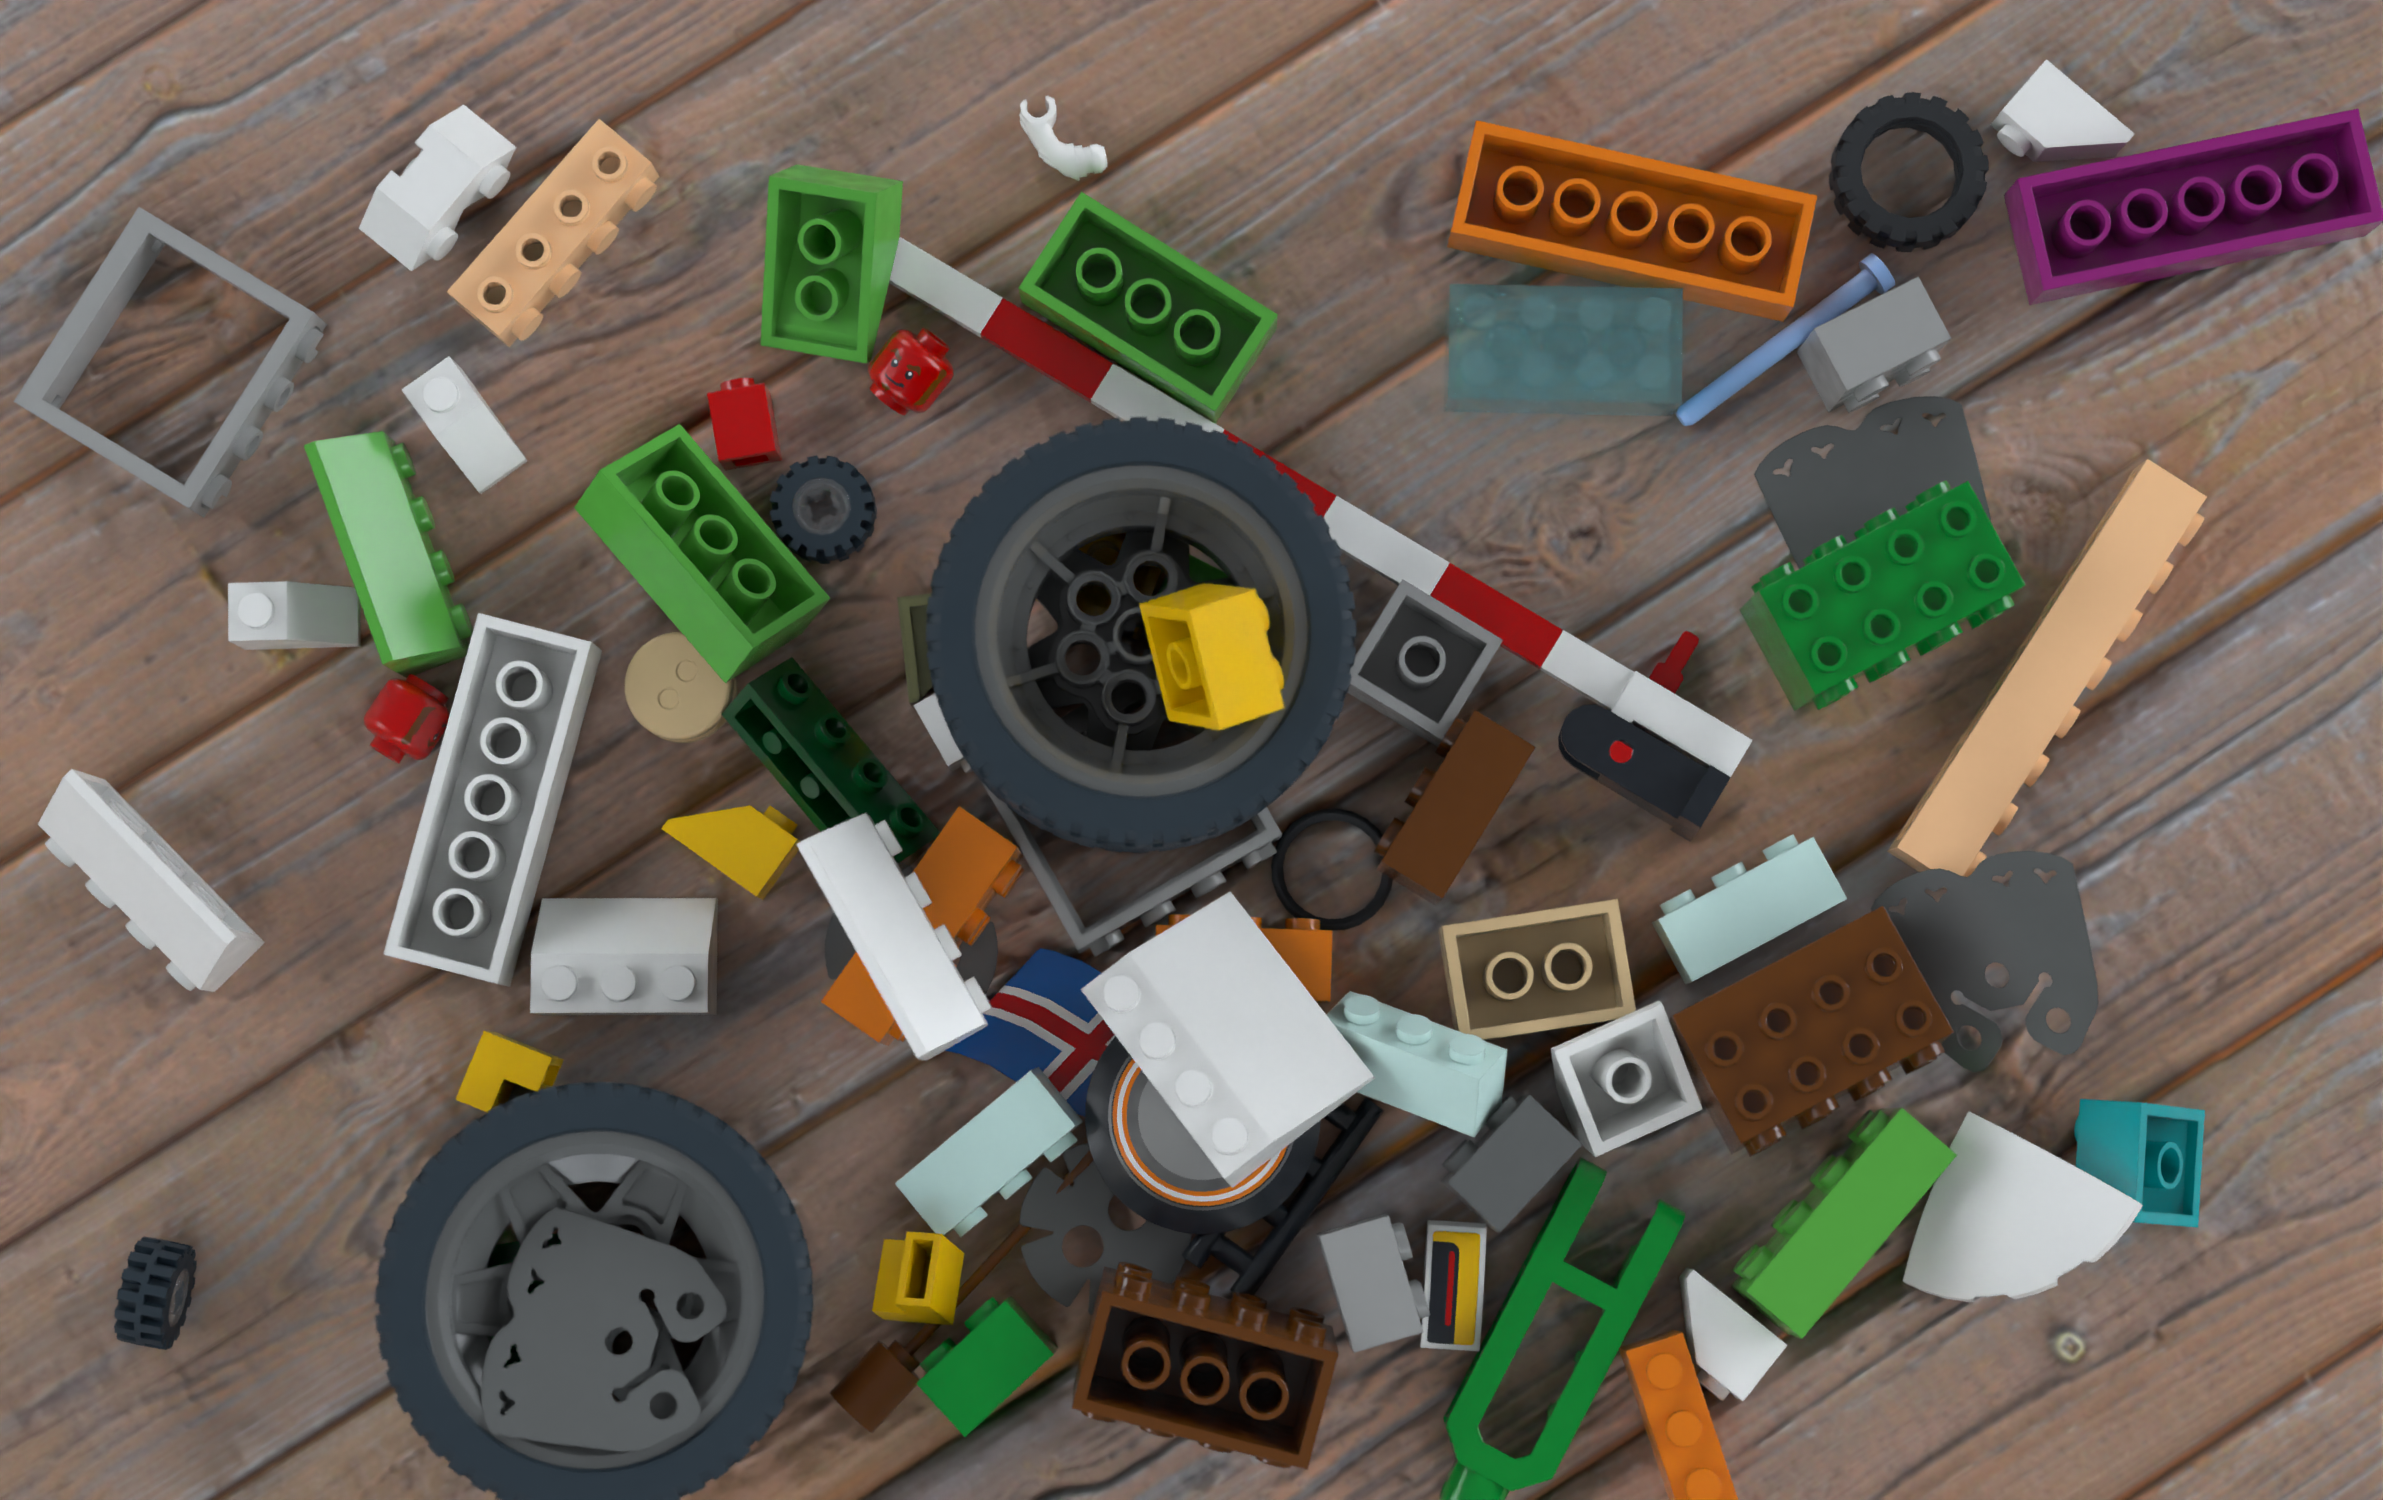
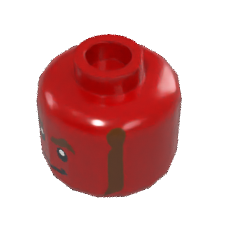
(910, 371)
(407, 719)

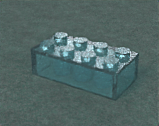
(1563, 350)

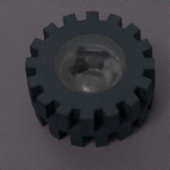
(842, 519)
(155, 1293)

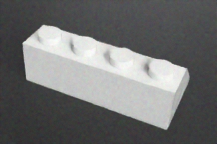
(147, 881)
(894, 936)

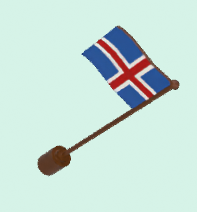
(1032, 1023)

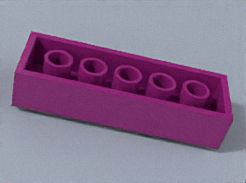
(2194, 206)

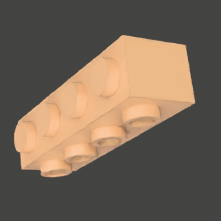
(555, 234)

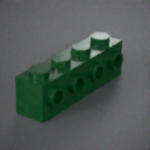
(823, 758)

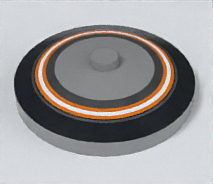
(1161, 1168)

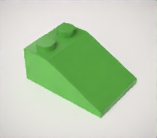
(828, 260)

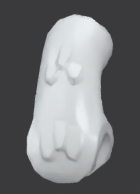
(1066, 158)

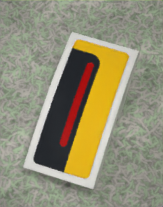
(1453, 1285)

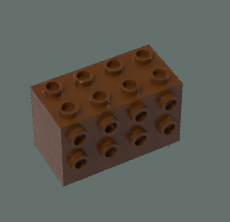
(1810, 1033)
(1205, 1366)

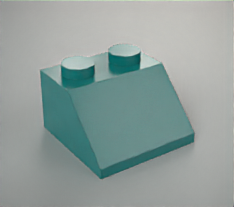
(2146, 1154)

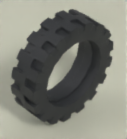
(1942, 124)

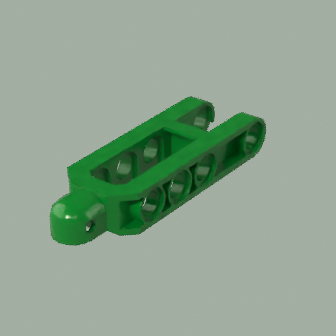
(1484, 1471)

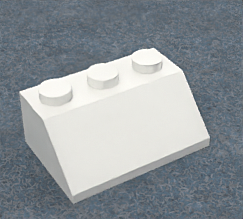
(625, 957)

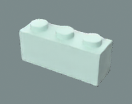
(1747, 907)
(1423, 1064)
(991, 1155)

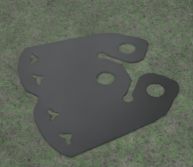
(1866, 471)
(2021, 926)
(561, 1333)

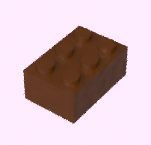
(1452, 806)

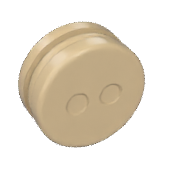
(676, 690)

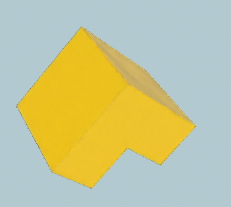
(501, 1064)
(918, 1279)

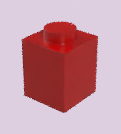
(744, 424)

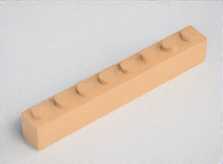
(2050, 671)

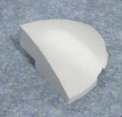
(2010, 1219)

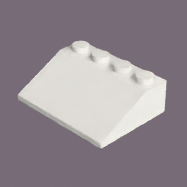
(1228, 1036)

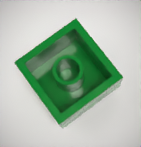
(987, 1365)

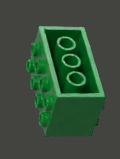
(1881, 595)

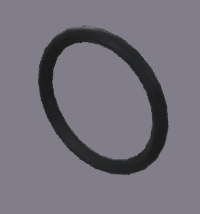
(1278, 873)

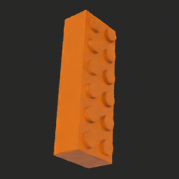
(1632, 221)

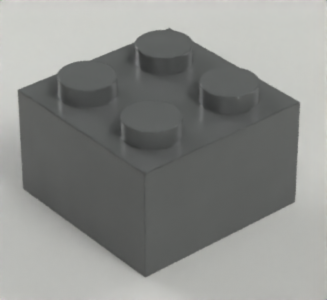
(1509, 1161)

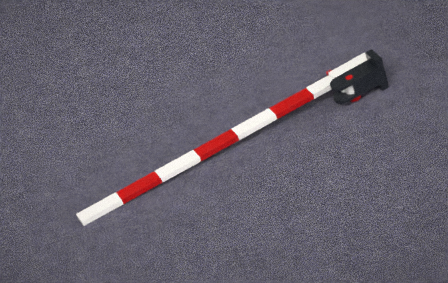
(1637, 744)

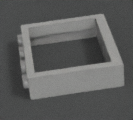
(98, 312)
(1156, 903)

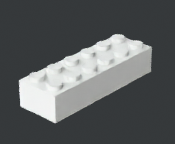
(493, 800)

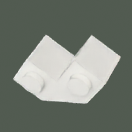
(420, 209)

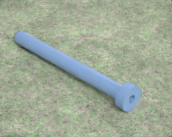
(1873, 276)

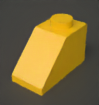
(740, 843)

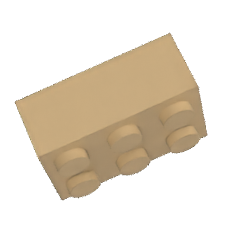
(1537, 971)

